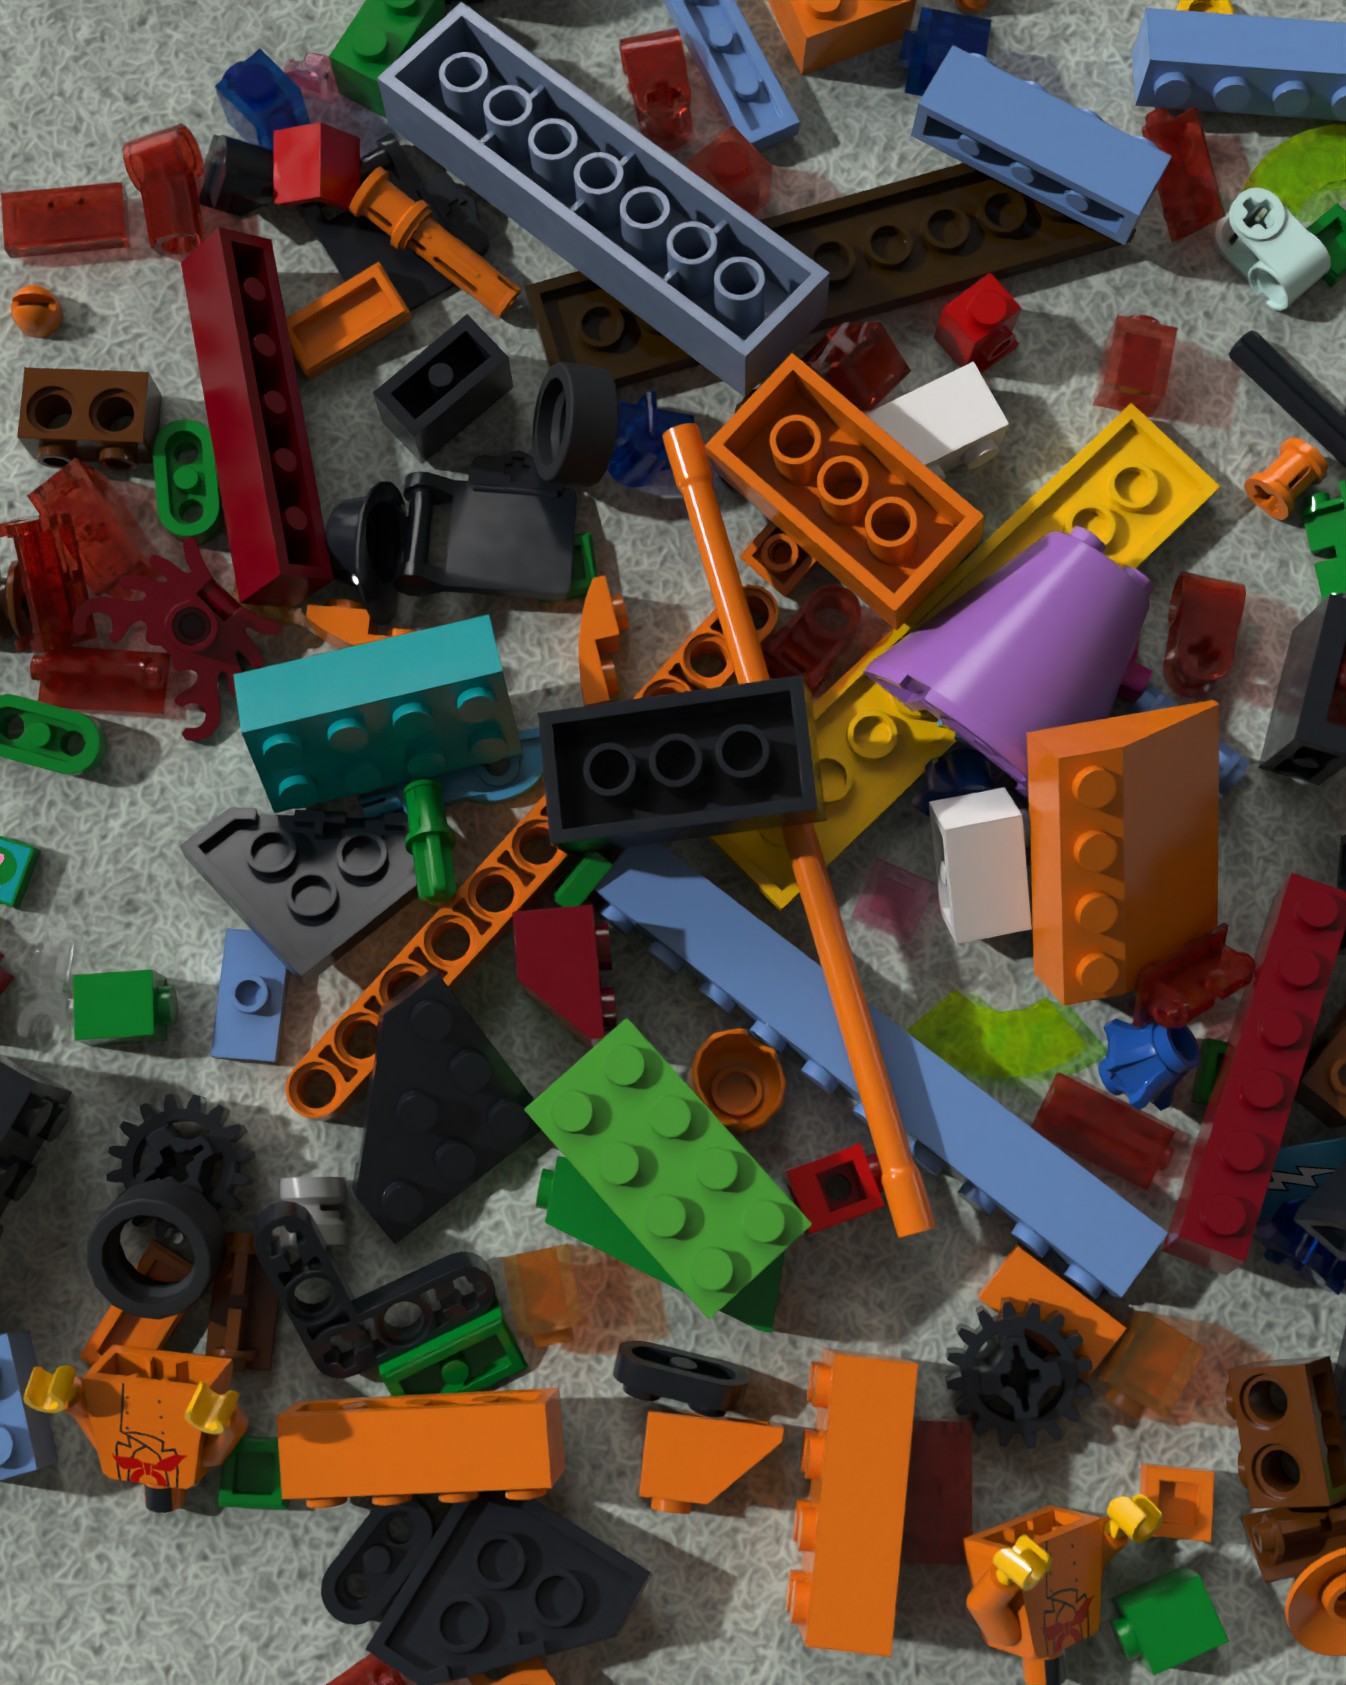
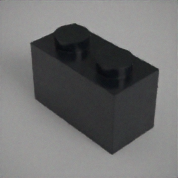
(444, 388)

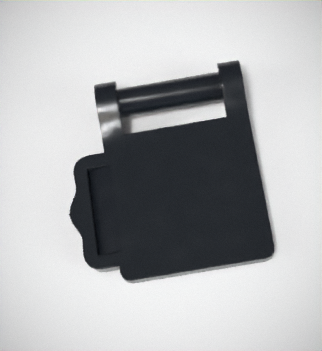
(358, 243)
(505, 532)

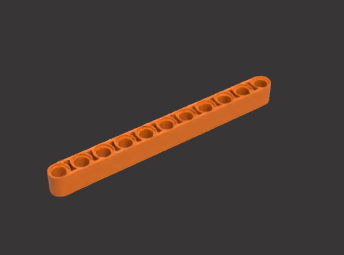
(502, 866)

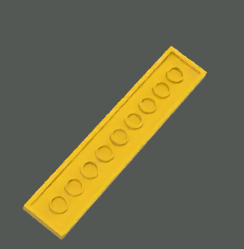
(1123, 487)

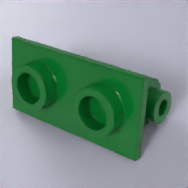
(1326, 531)

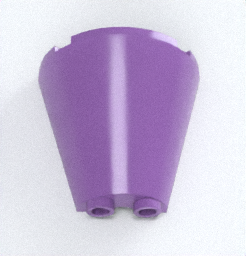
(1024, 649)

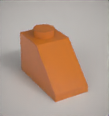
(699, 1456)

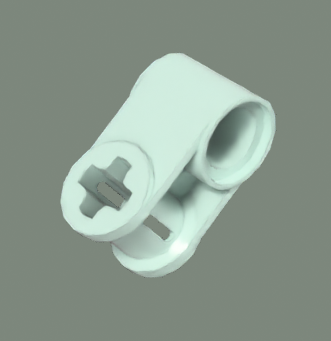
(1275, 252)

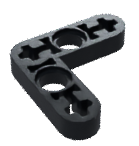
(346, 1315)

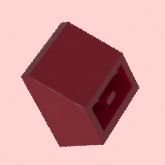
(561, 966)

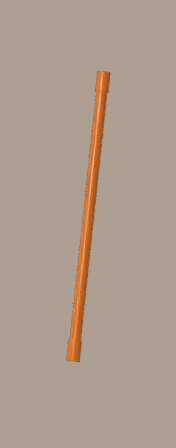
(900, 1174)

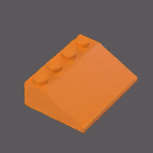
(1121, 845)

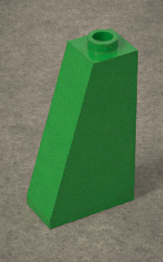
(584, 1215)

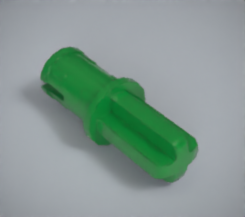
(430, 841)

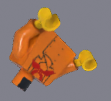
(149, 1416)
(1043, 1578)

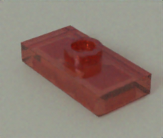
(65, 220)

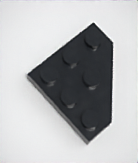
(307, 879)
(434, 1108)
(503, 1590)

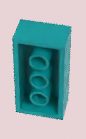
(377, 714)

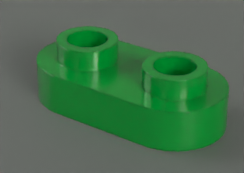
(187, 485)
(47, 735)

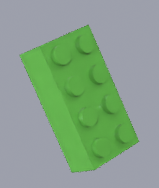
(668, 1168)

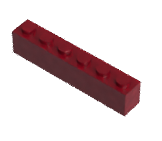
(256, 420)
(1258, 1077)

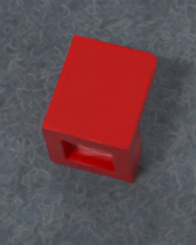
(315, 166)

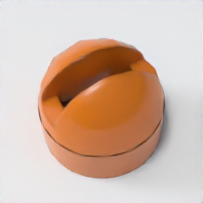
(36, 318)

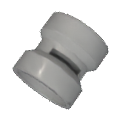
(323, 1200)

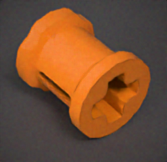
(1286, 478)

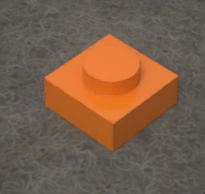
(1182, 1497)

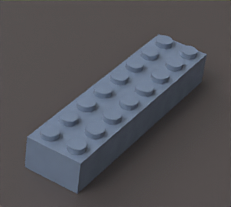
(605, 198)

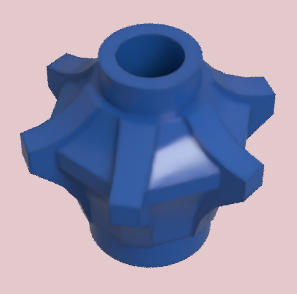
(1147, 1061)

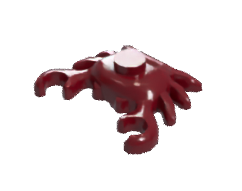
(192, 623)

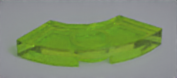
(1303, 166)
(995, 1041)

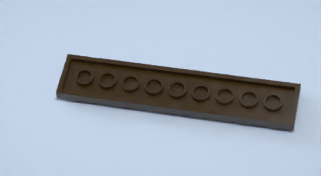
(881, 255)

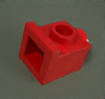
(979, 325)
(808, 1183)

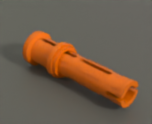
(414, 228)

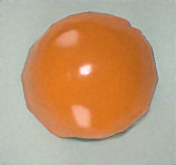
(737, 1102)

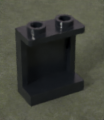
(1298, 736)

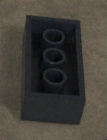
(681, 766)

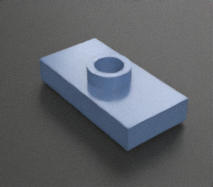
(249, 1000)

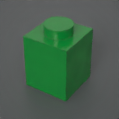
(123, 1007)
(1166, 1621)

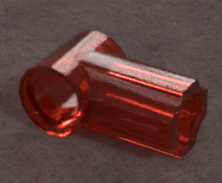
(165, 172)

